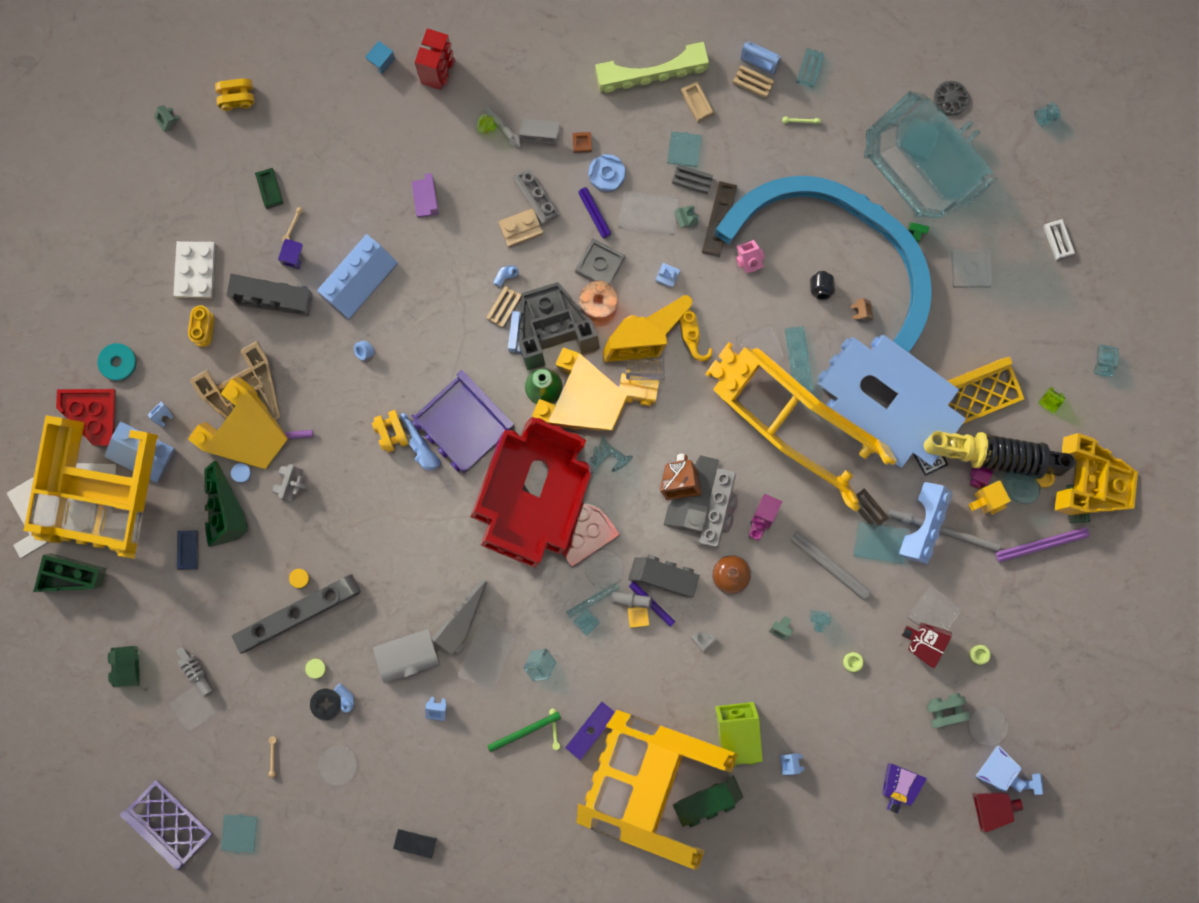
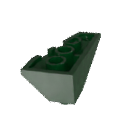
(225, 515)

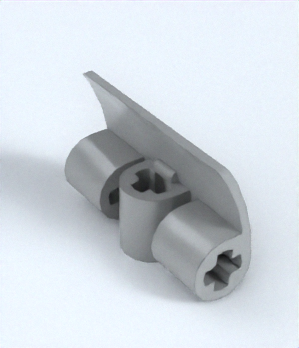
(406, 656)

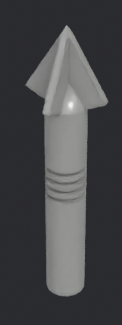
(514, 139)

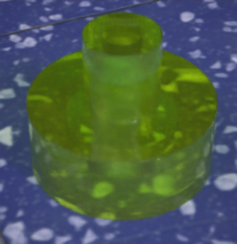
(485, 124)

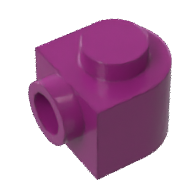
(980, 477)

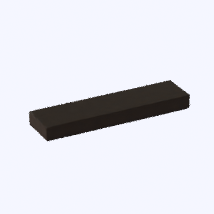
(722, 204)

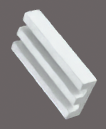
(1064, 254)

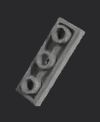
(535, 196)

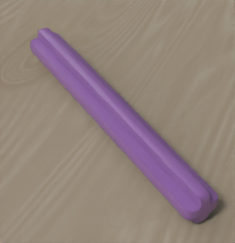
(1042, 544)

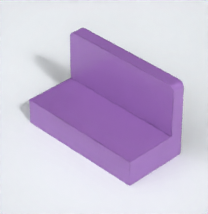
(425, 196)

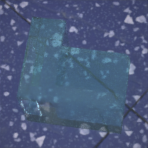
(539, 665)

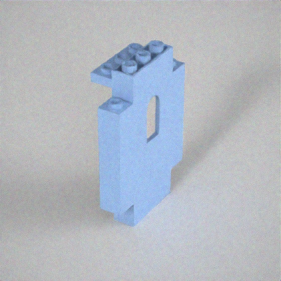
(914, 412)

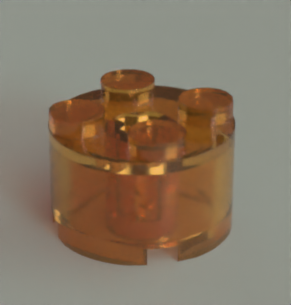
(599, 291)

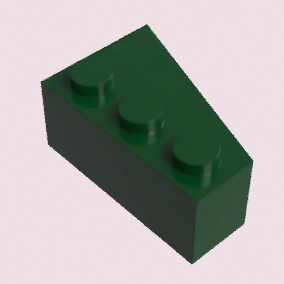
(64, 573)
(708, 802)

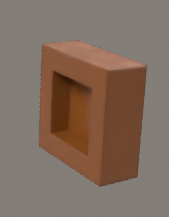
(582, 142)

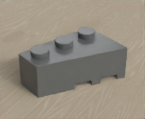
(664, 575)

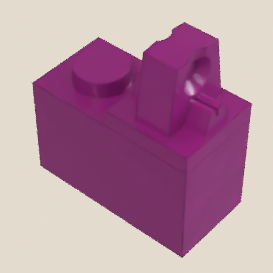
(764, 516)

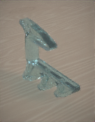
(606, 449)

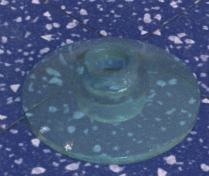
(1028, 487)

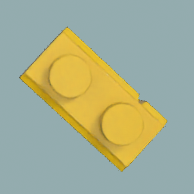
(640, 390)

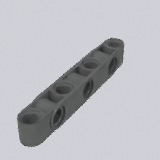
(283, 621)

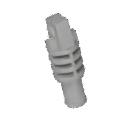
(193, 671)

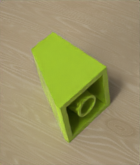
(740, 731)

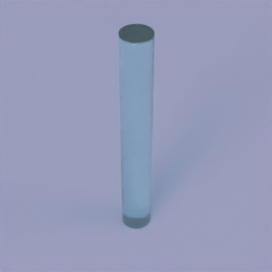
(592, 600)

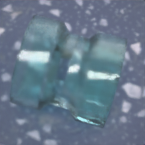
(1049, 113)

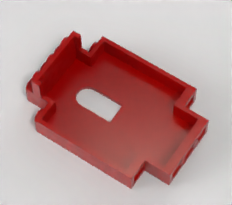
(521, 522)

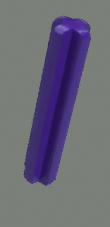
(594, 212)

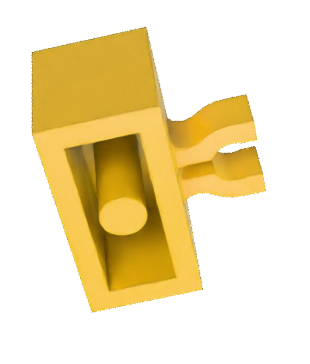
(990, 498)

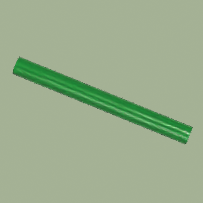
(523, 732)

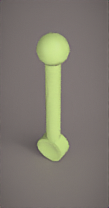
(816, 121)
(556, 745)

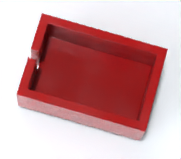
(434, 63)

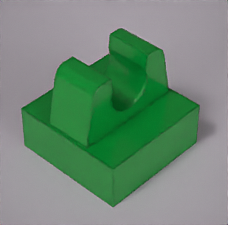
(917, 230)

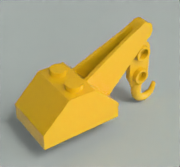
(646, 337)

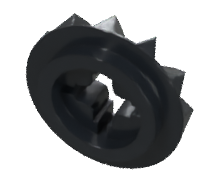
(319, 711)

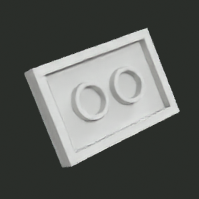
(194, 270)

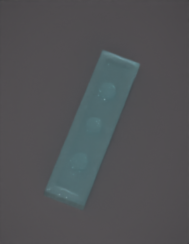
(799, 357)

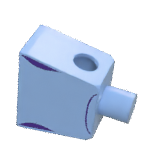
(1001, 772)

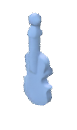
(426, 458)

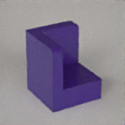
(290, 254)

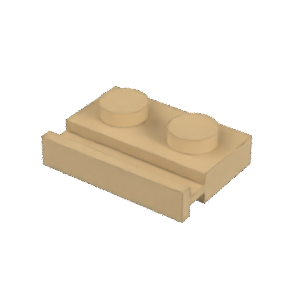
(520, 227)

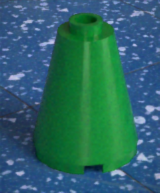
(543, 385)

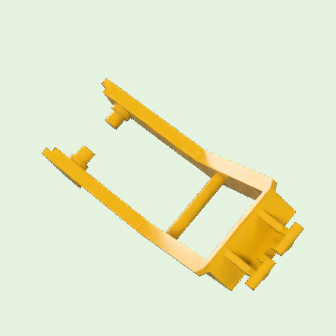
(737, 371)

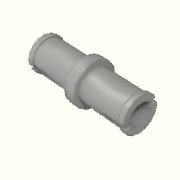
(631, 600)

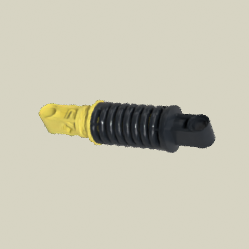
(1000, 453)

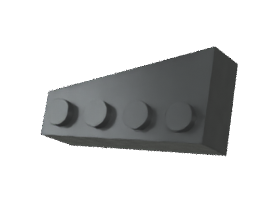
(269, 295)

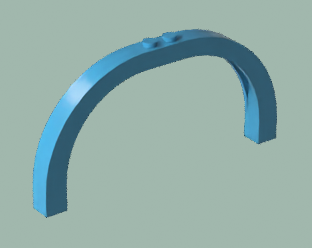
(864, 210)

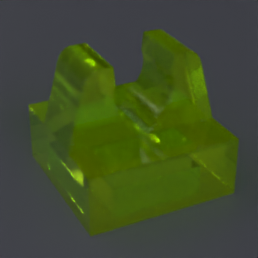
(1052, 400)

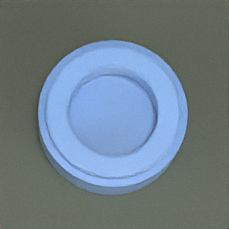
(241, 473)

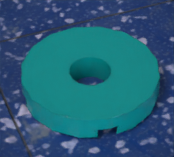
(106, 358)

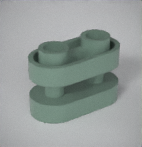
(955, 701)

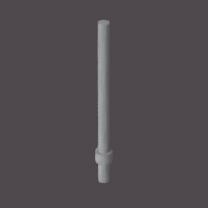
(907, 518)

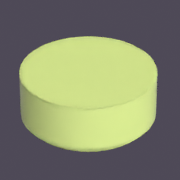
(979, 654)
(853, 662)
(315, 668)

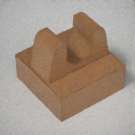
(865, 310)

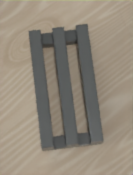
(694, 179)

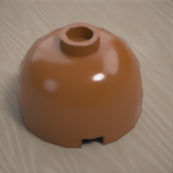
(731, 574)

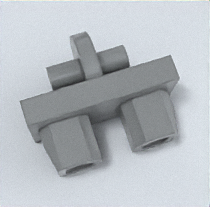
(290, 484)

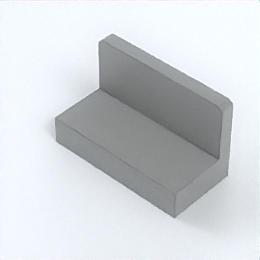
(539, 131)

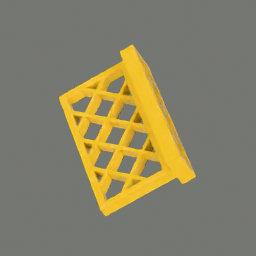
(978, 375)

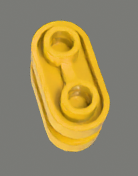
(234, 94)
(201, 326)
(387, 442)

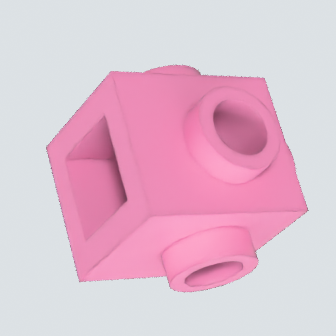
(750, 256)

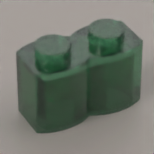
(124, 666)

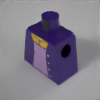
(901, 786)

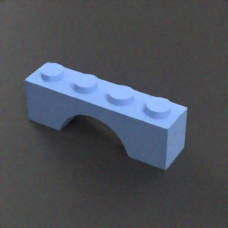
(920, 544)

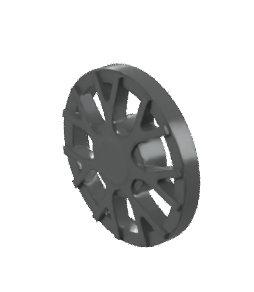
(951, 97)

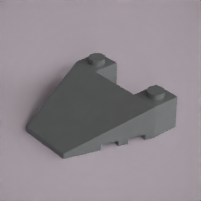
(551, 319)

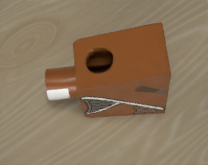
(680, 479)

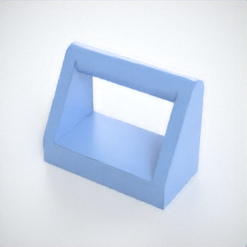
(760, 57)

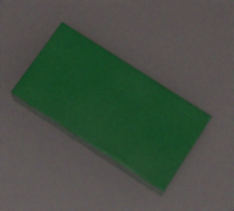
(269, 188)

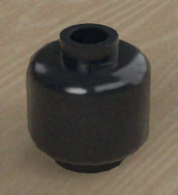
(822, 285)

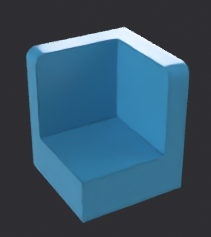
(380, 56)

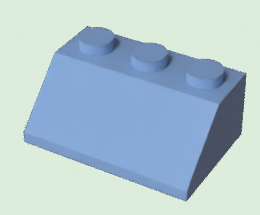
(124, 451)

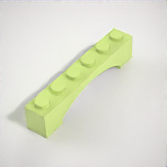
(614, 76)

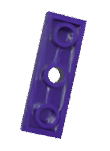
(583, 740)

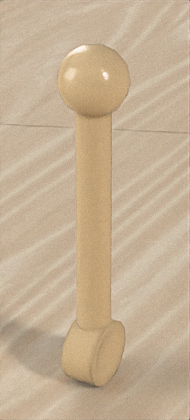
(299, 210)
(272, 740)

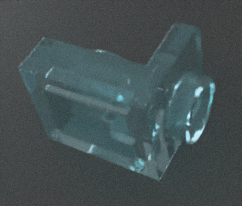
(1106, 360)

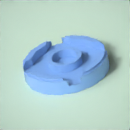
(607, 173)

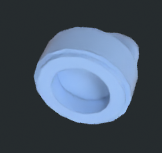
(363, 350)

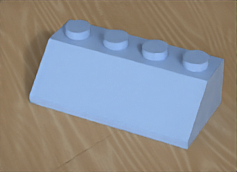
(357, 276)

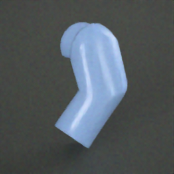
(505, 273)
(346, 697)

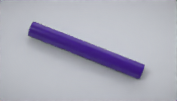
(654, 606)

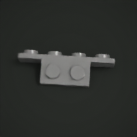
(720, 508)

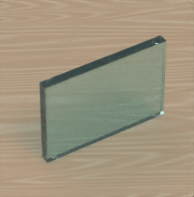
(879, 542)

